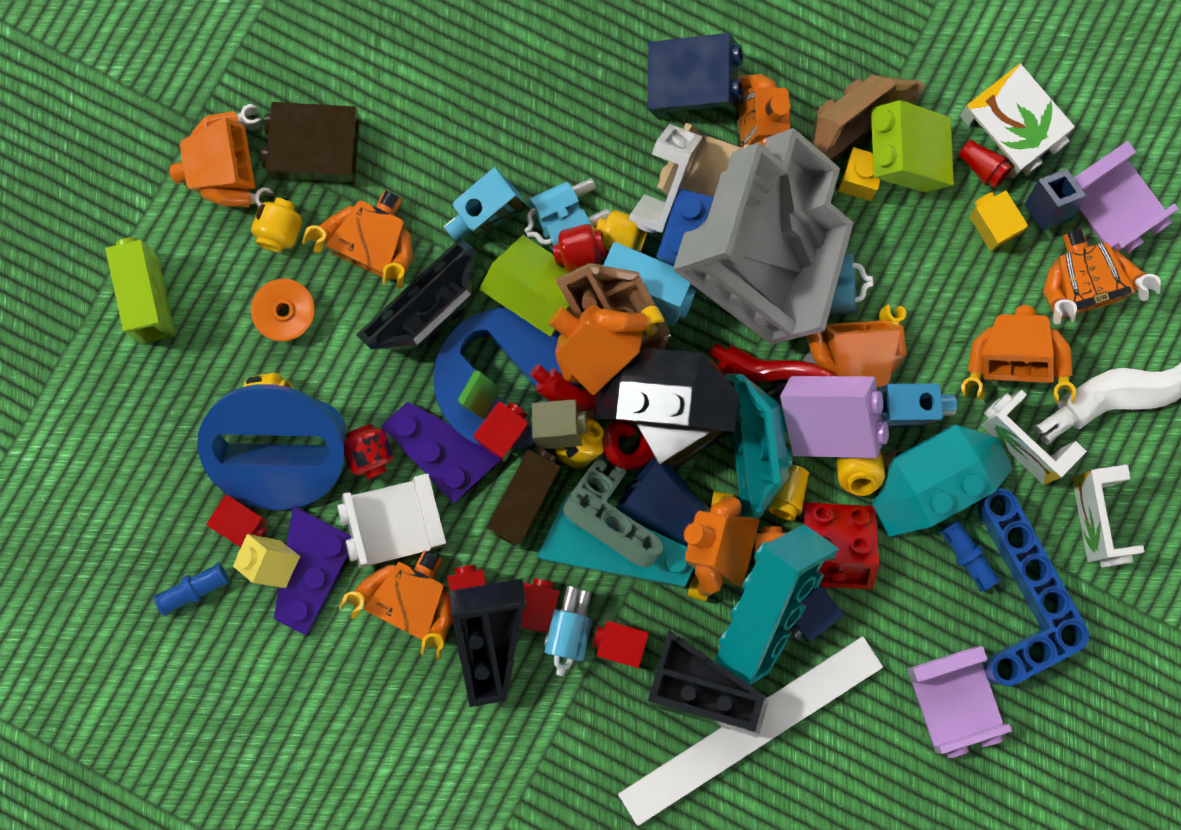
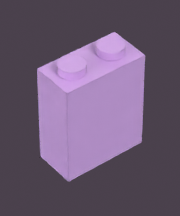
(834, 416)

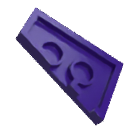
(440, 450)
(320, 563)

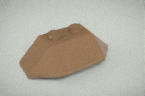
(849, 120)
(611, 290)

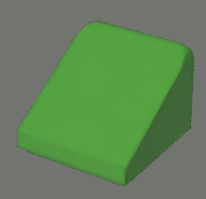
(478, 395)

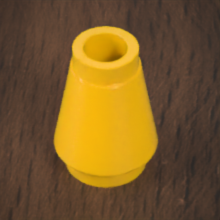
(790, 498)

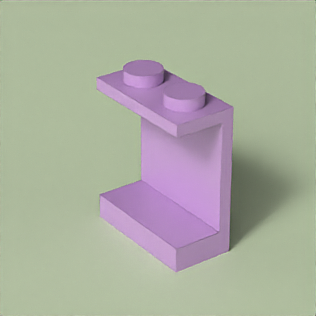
(1119, 201)
(958, 702)

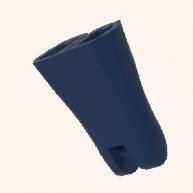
(662, 502)

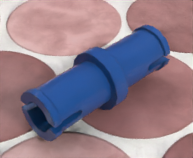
(969, 555)
(191, 589)

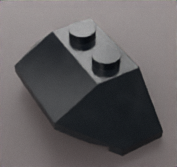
(426, 303)
(670, 391)

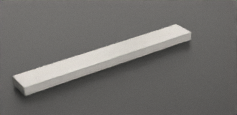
(727, 746)

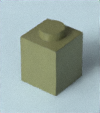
(558, 424)

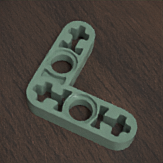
(592, 512)

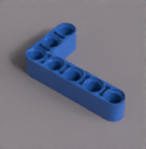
(1034, 592)

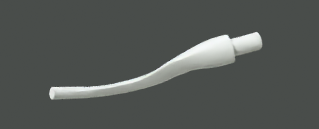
(1109, 391)

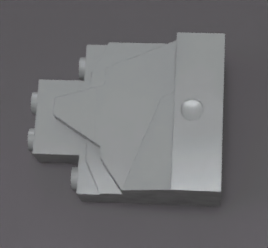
(771, 239)

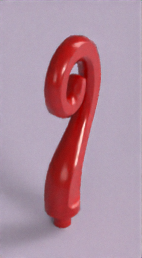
(763, 370)
(555, 388)

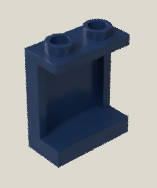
(694, 74)

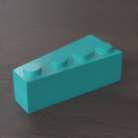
(577, 548)
(772, 601)

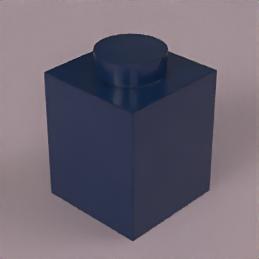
(1055, 200)
(818, 615)

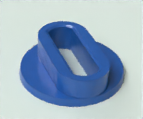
(515, 337)
(272, 473)

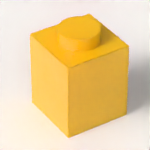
(859, 175)
(997, 219)

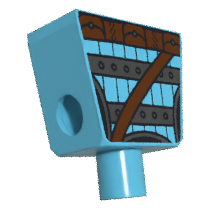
(498, 204)

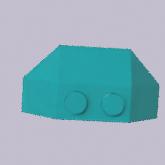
(759, 447)
(940, 479)

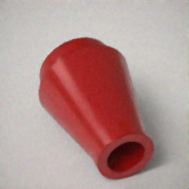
(986, 164)

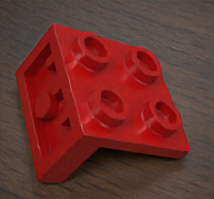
(855, 534)

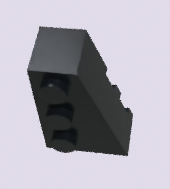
(486, 636)
(704, 690)

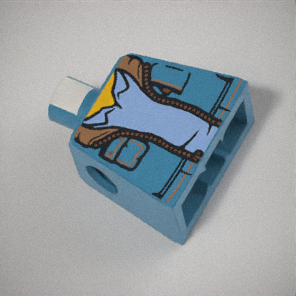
(915, 405)

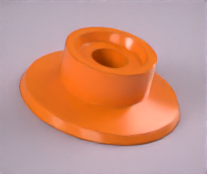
(271, 299)

